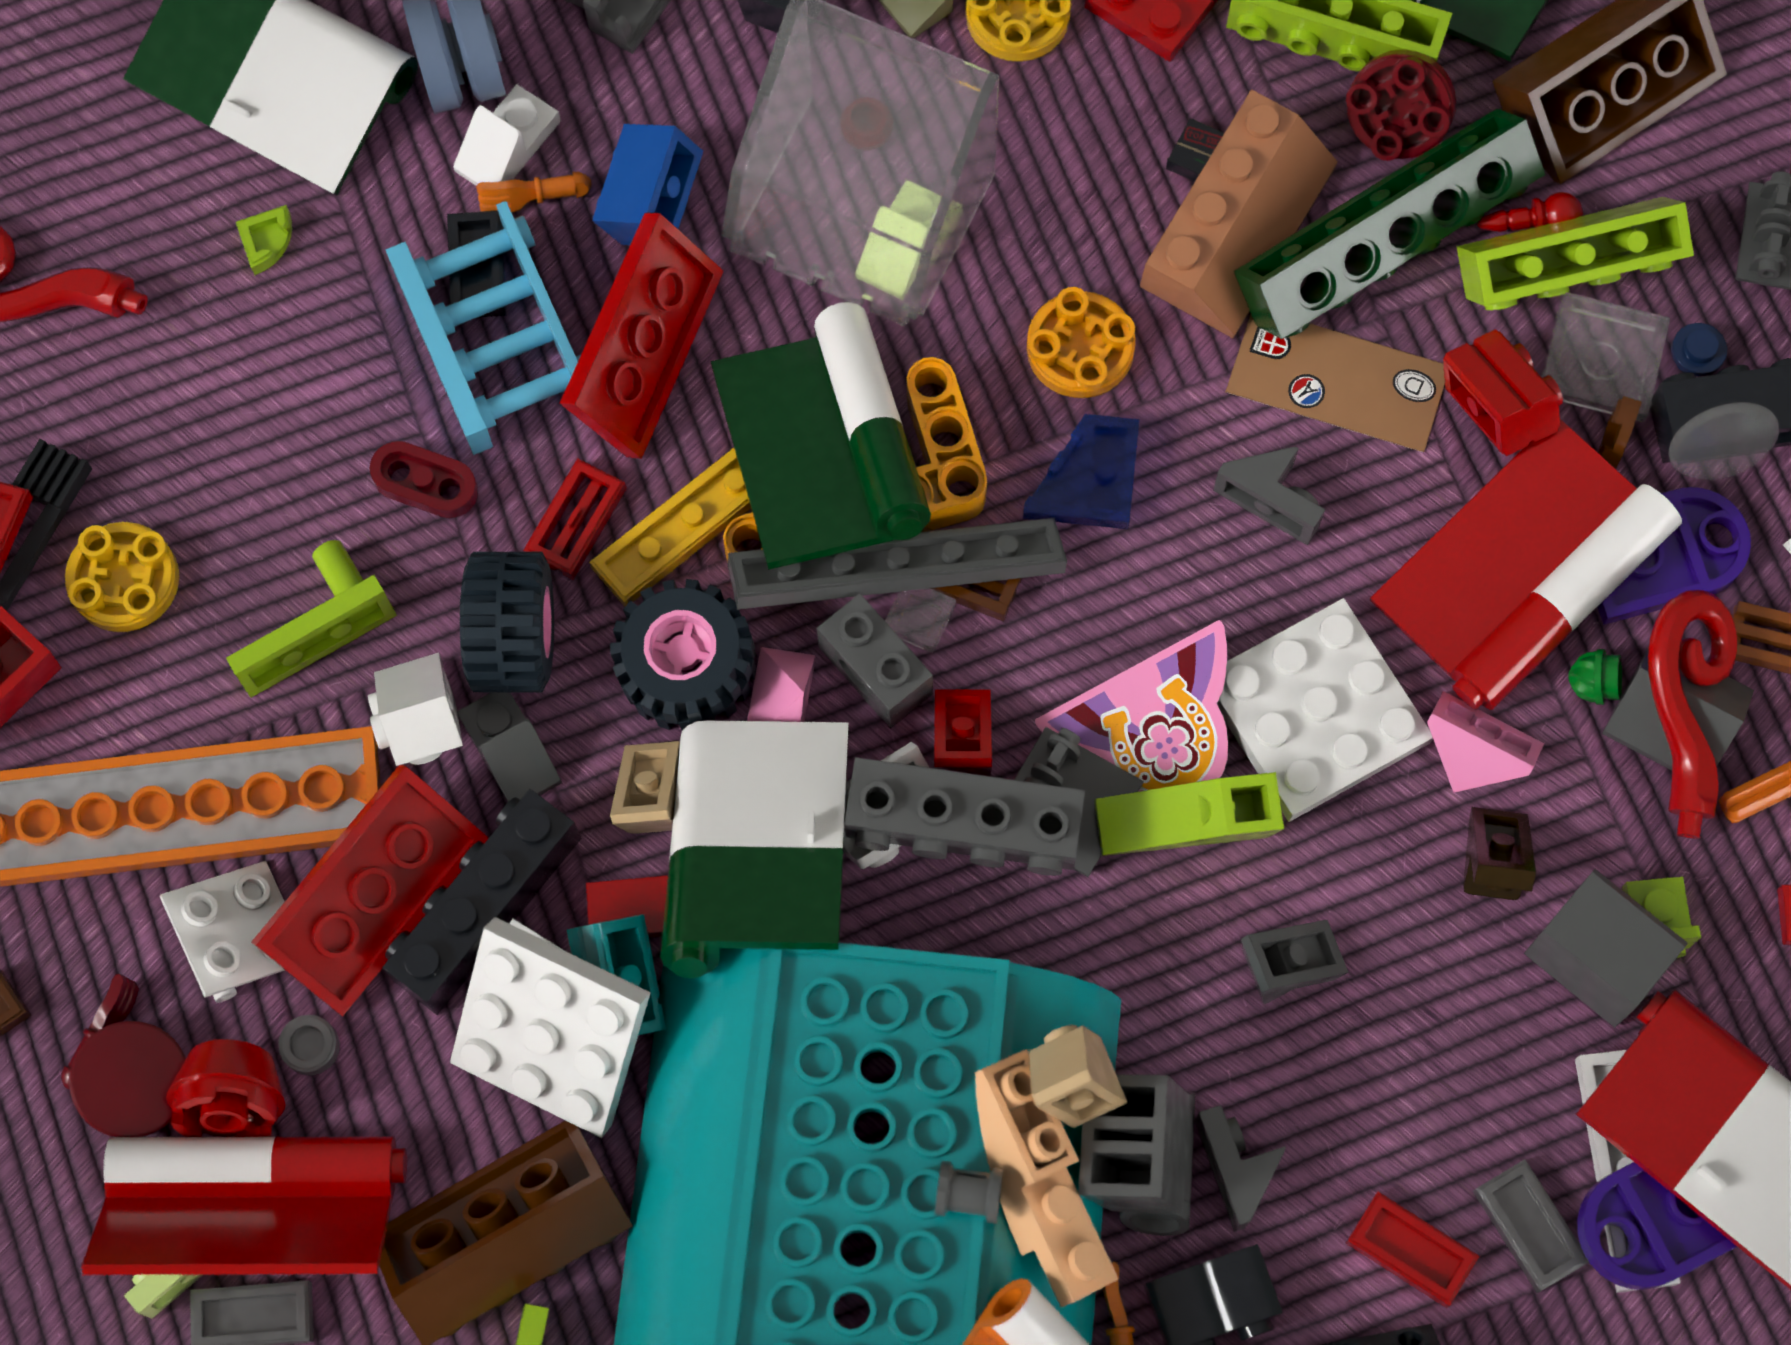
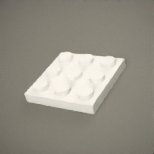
(1319, 709)
(548, 1027)

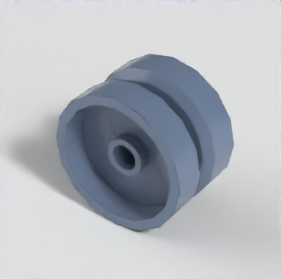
(454, 48)

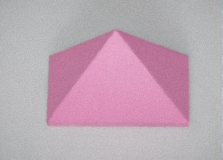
(781, 686)
(1479, 747)

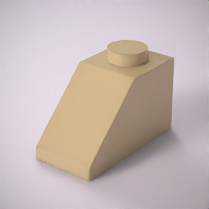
(1074, 1076)

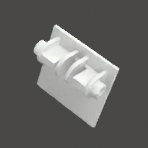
(218, 924)

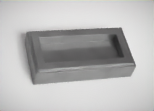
(1531, 1226)
(252, 1314)

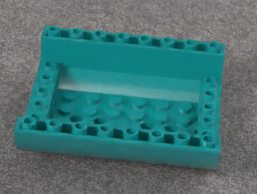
(757, 1159)

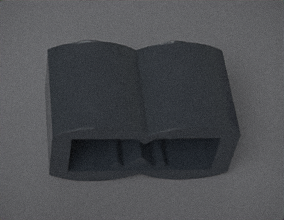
(1215, 1299)

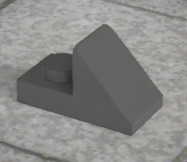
(1258, 488)
(509, 745)
(1292, 958)
(1238, 1181)

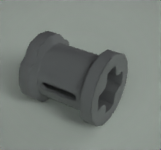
(969, 1191)

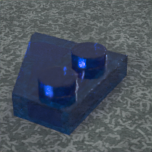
(1091, 476)

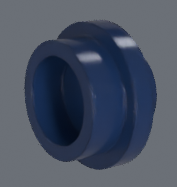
(1699, 349)

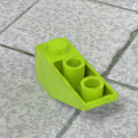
(1190, 814)

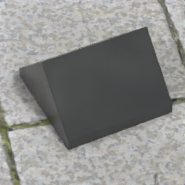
(1717, 708)
(1606, 948)

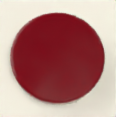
(1401, 104)
(124, 1079)

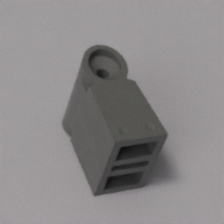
(1142, 1156)

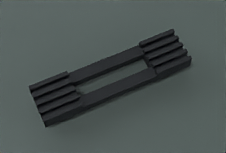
(53, 481)

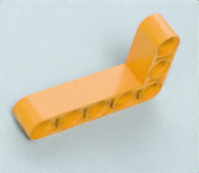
(942, 463)

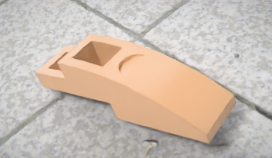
(1036, 1185)

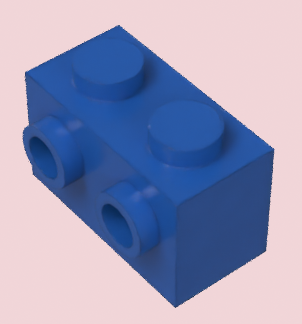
(647, 174)

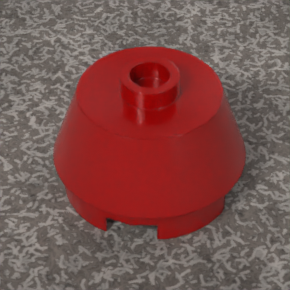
(226, 1091)

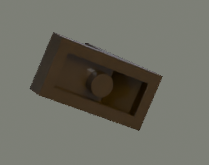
(1499, 854)

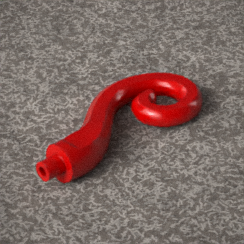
(82, 287)
(1693, 763)

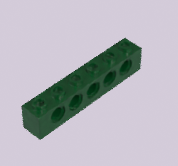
(1272, 280)

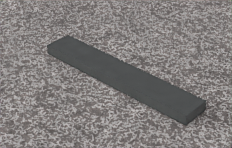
(903, 565)

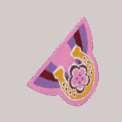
(1157, 715)

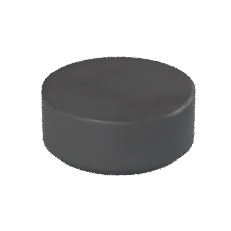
(309, 1044)

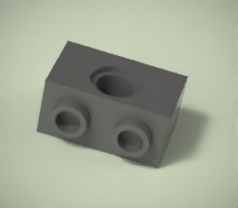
(875, 660)

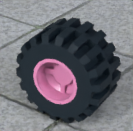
(507, 622)
(683, 654)

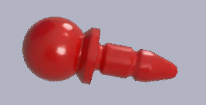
(1554, 209)

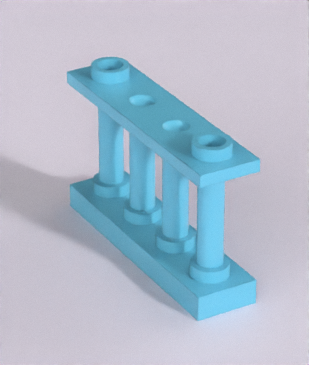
(439, 321)

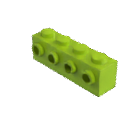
(1342, 29)
(1575, 252)

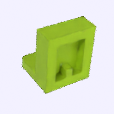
(1668, 903)

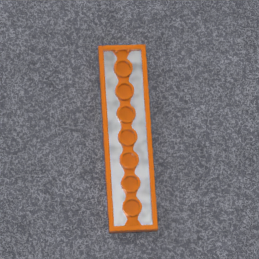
(183, 805)

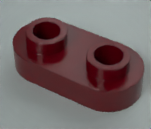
(426, 481)

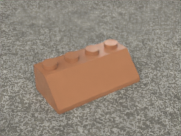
(1238, 208)

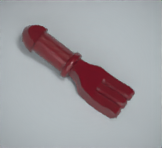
(113, 1009)

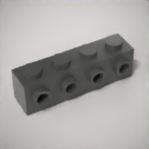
(963, 815)

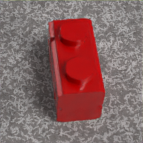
(1503, 391)

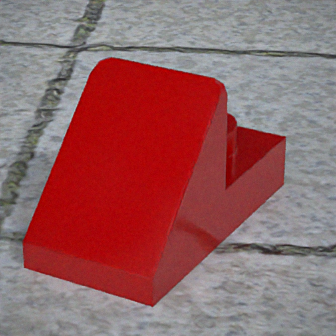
(963, 731)

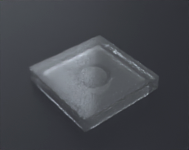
(1605, 353)

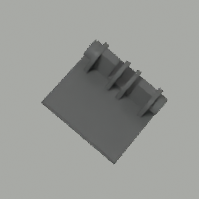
(1767, 234)
(1064, 763)

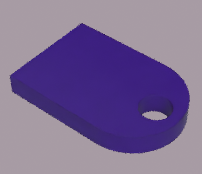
(1684, 558)
(1660, 1229)

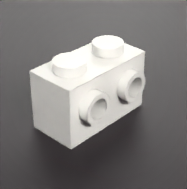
(415, 711)

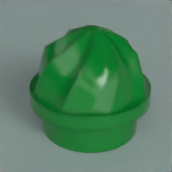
(1597, 677)

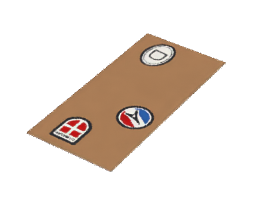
(1341, 382)

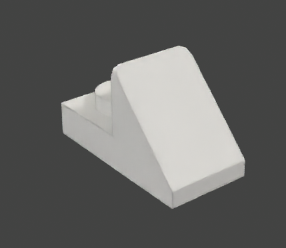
(505, 139)

